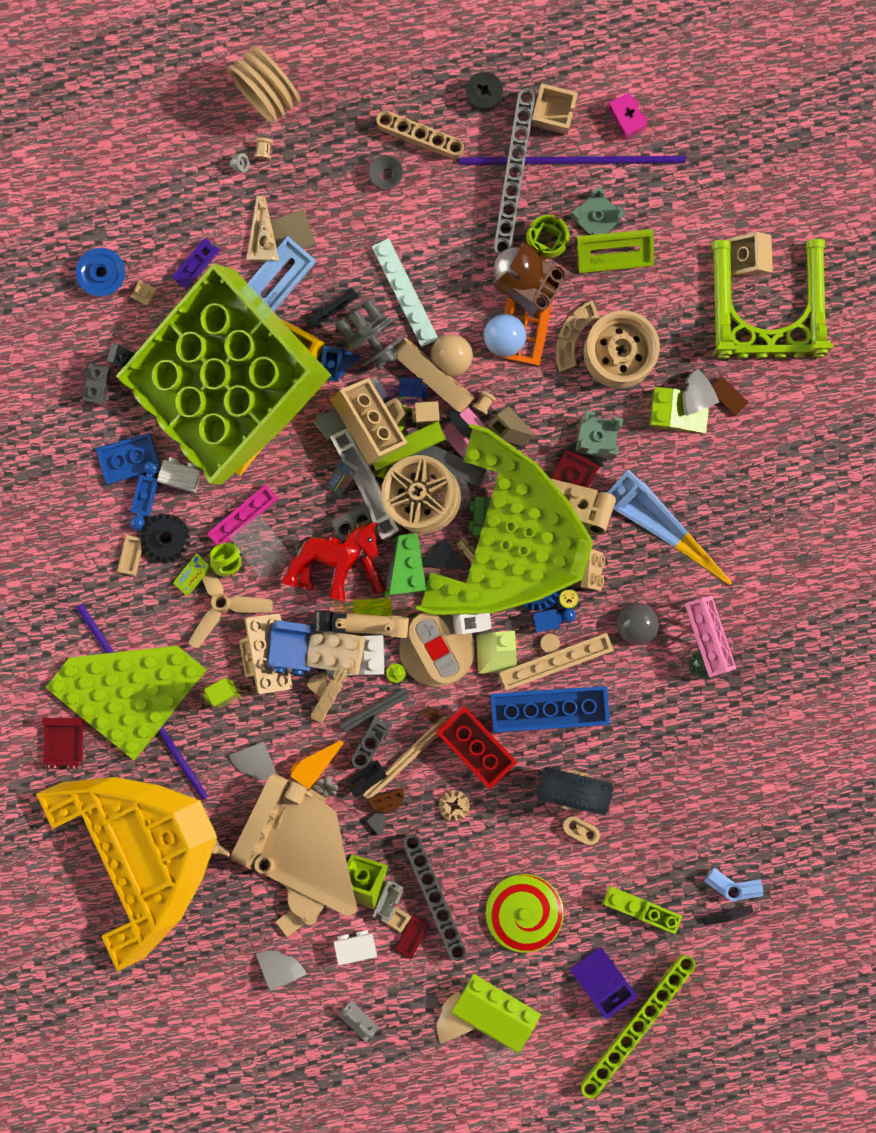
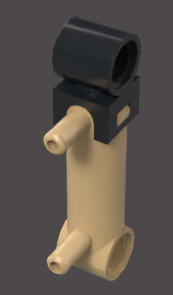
(360, 623)

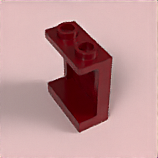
(63, 742)

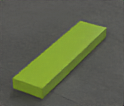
(416, 443)

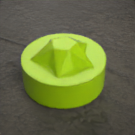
(396, 673)

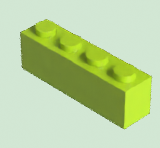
(221, 693)

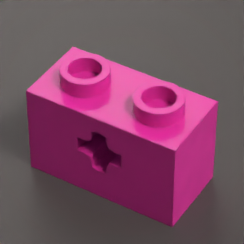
(627, 125)

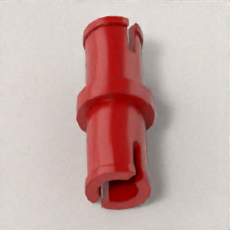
(372, 574)

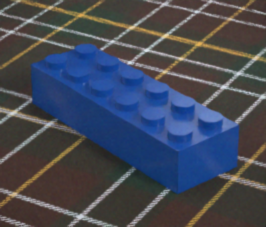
(550, 709)

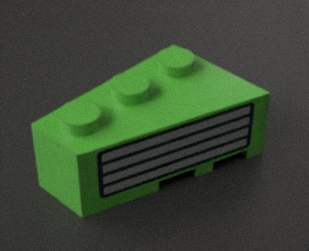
(405, 567)

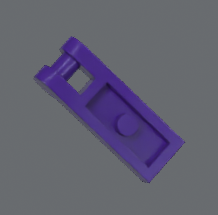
(195, 264)

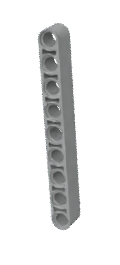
(517, 164)

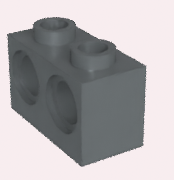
(97, 384)
(350, 518)

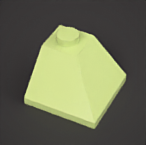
(496, 651)

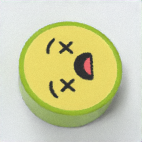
(568, 598)

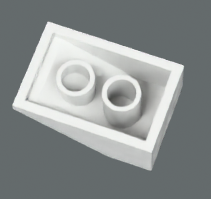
(372, 658)

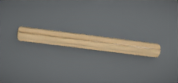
(405, 759)

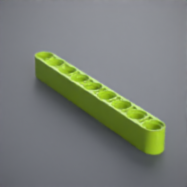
(627, 1031)

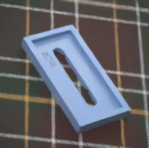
(303, 263)

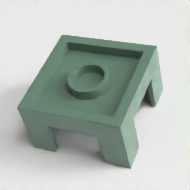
(597, 214)
(598, 436)

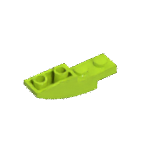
(642, 909)

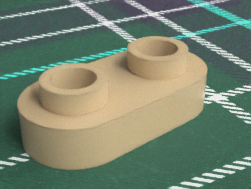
(581, 830)

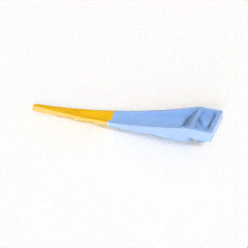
(643, 507)

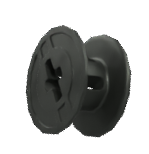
(480, 82)

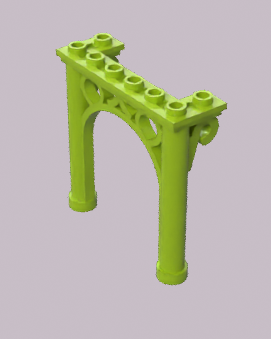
(725, 339)

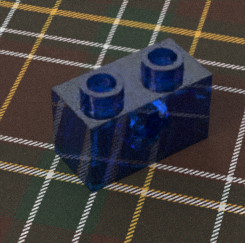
(411, 390)

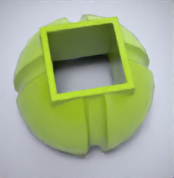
(553, 226)

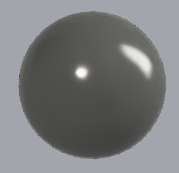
(637, 624)

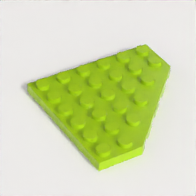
(127, 691)

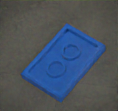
(126, 458)

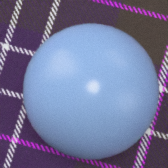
(504, 335)

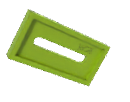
(619, 260)

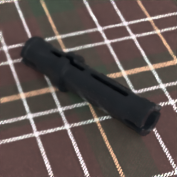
(330, 309)

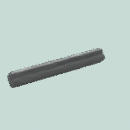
(377, 708)

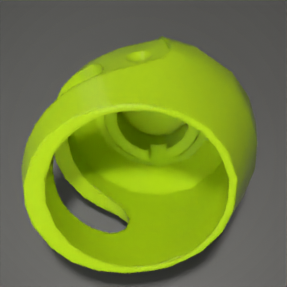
(225, 559)

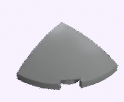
(698, 393)
(254, 761)
(279, 968)

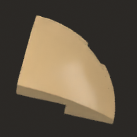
(449, 1025)

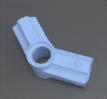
(745, 889)

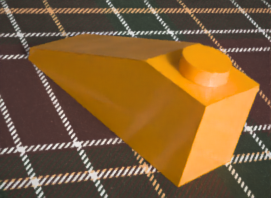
(312, 767)

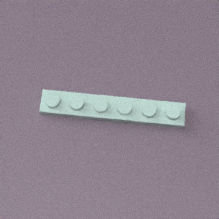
(405, 293)

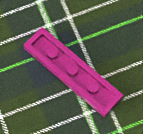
(249, 509)

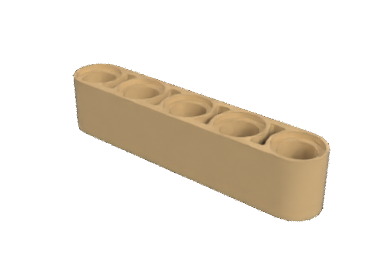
(414, 128)
(442, 384)

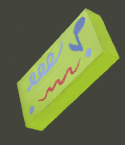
(192, 574)

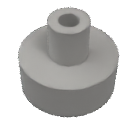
(240, 163)

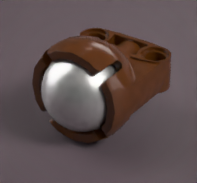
(527, 278)

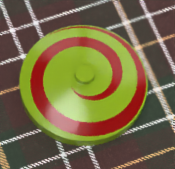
(524, 913)

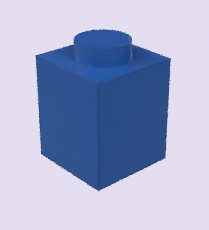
(546, 620)

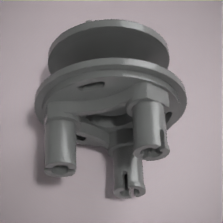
(367, 332)

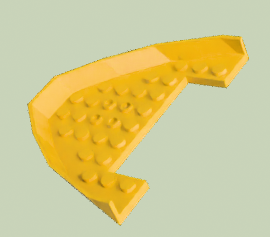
(151, 846)

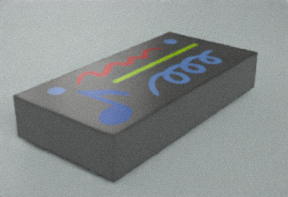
(342, 477)

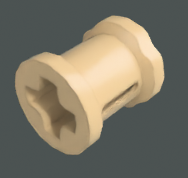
(263, 149)
(484, 402)

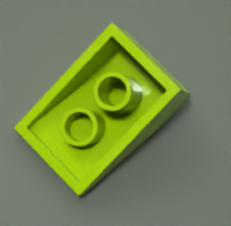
(669, 414)

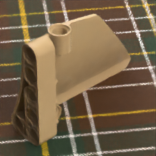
(300, 843)

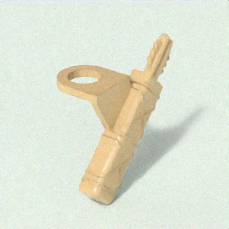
(326, 691)

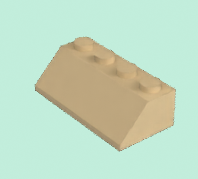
(368, 421)

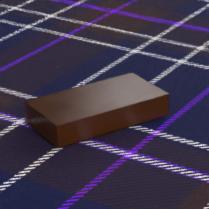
(729, 396)

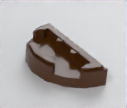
(387, 802)

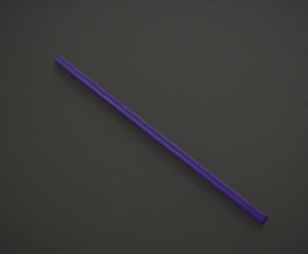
(575, 160)
(162, 732)

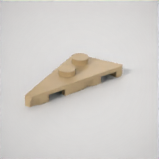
(262, 241)

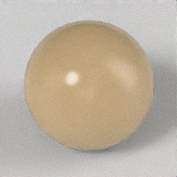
(451, 355)

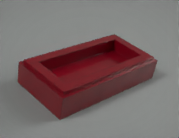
(412, 936)

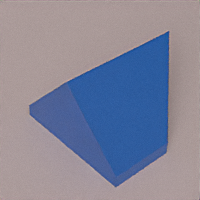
(337, 361)

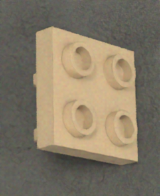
(593, 575)

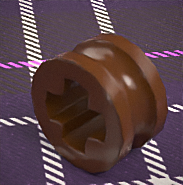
(430, 714)

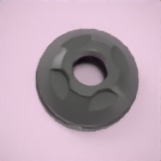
(386, 162)

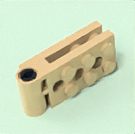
(590, 507)

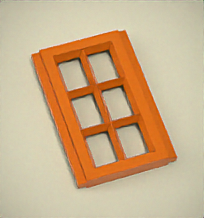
(539, 336)

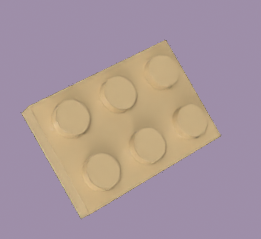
(335, 650)

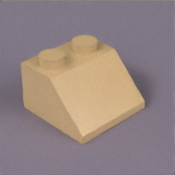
(751, 254)

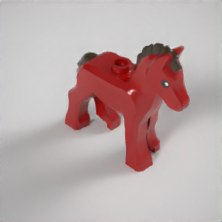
(333, 554)

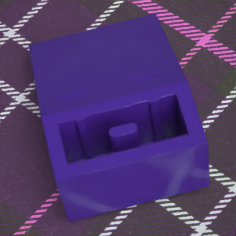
(603, 983)

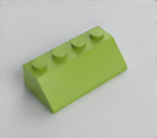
(496, 1013)

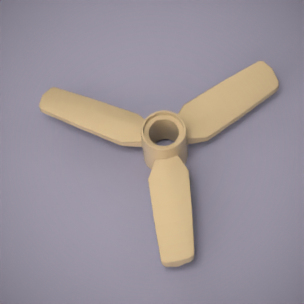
(236, 604)

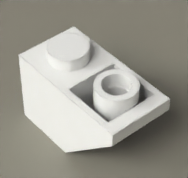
(471, 623)

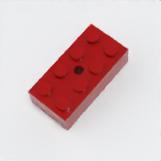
(489, 760)

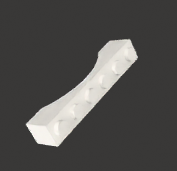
(367, 484)

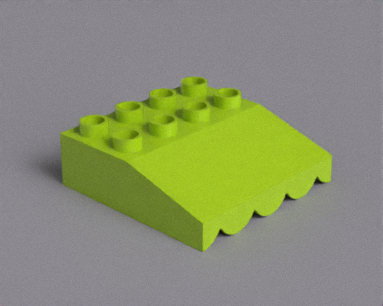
(223, 374)

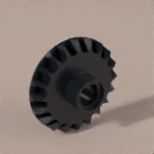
(151, 541)

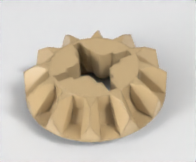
(445, 809)

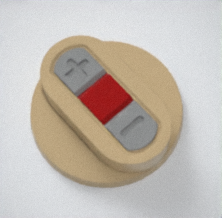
(434, 652)

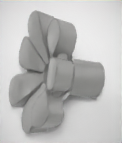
(326, 787)

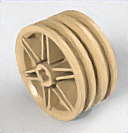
(264, 84)
(632, 325)
(442, 510)

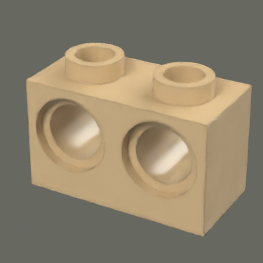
(425, 413)

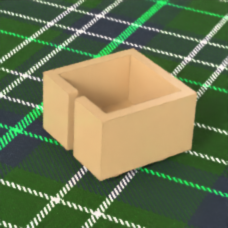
(554, 109)

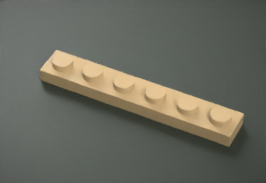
(556, 661)

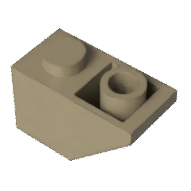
(510, 427)

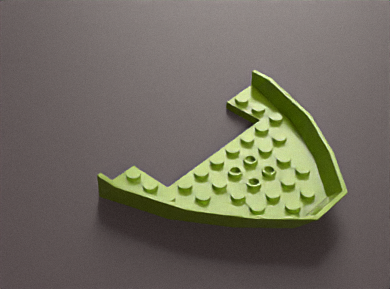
(527, 542)

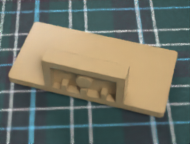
(255, 655)

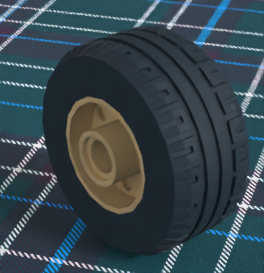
(575, 791)

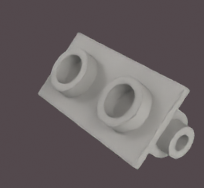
(390, 894)
(358, 1021)

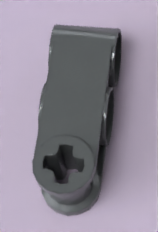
(373, 732)

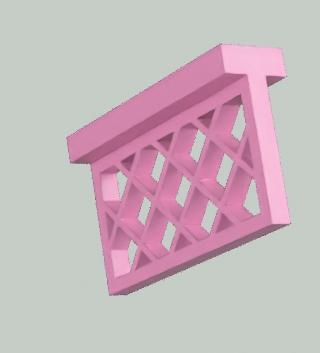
(710, 636)

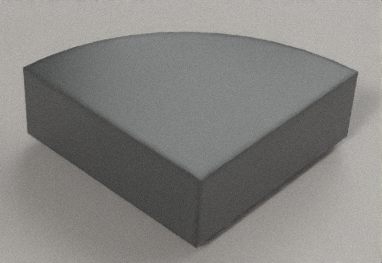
(377, 822)

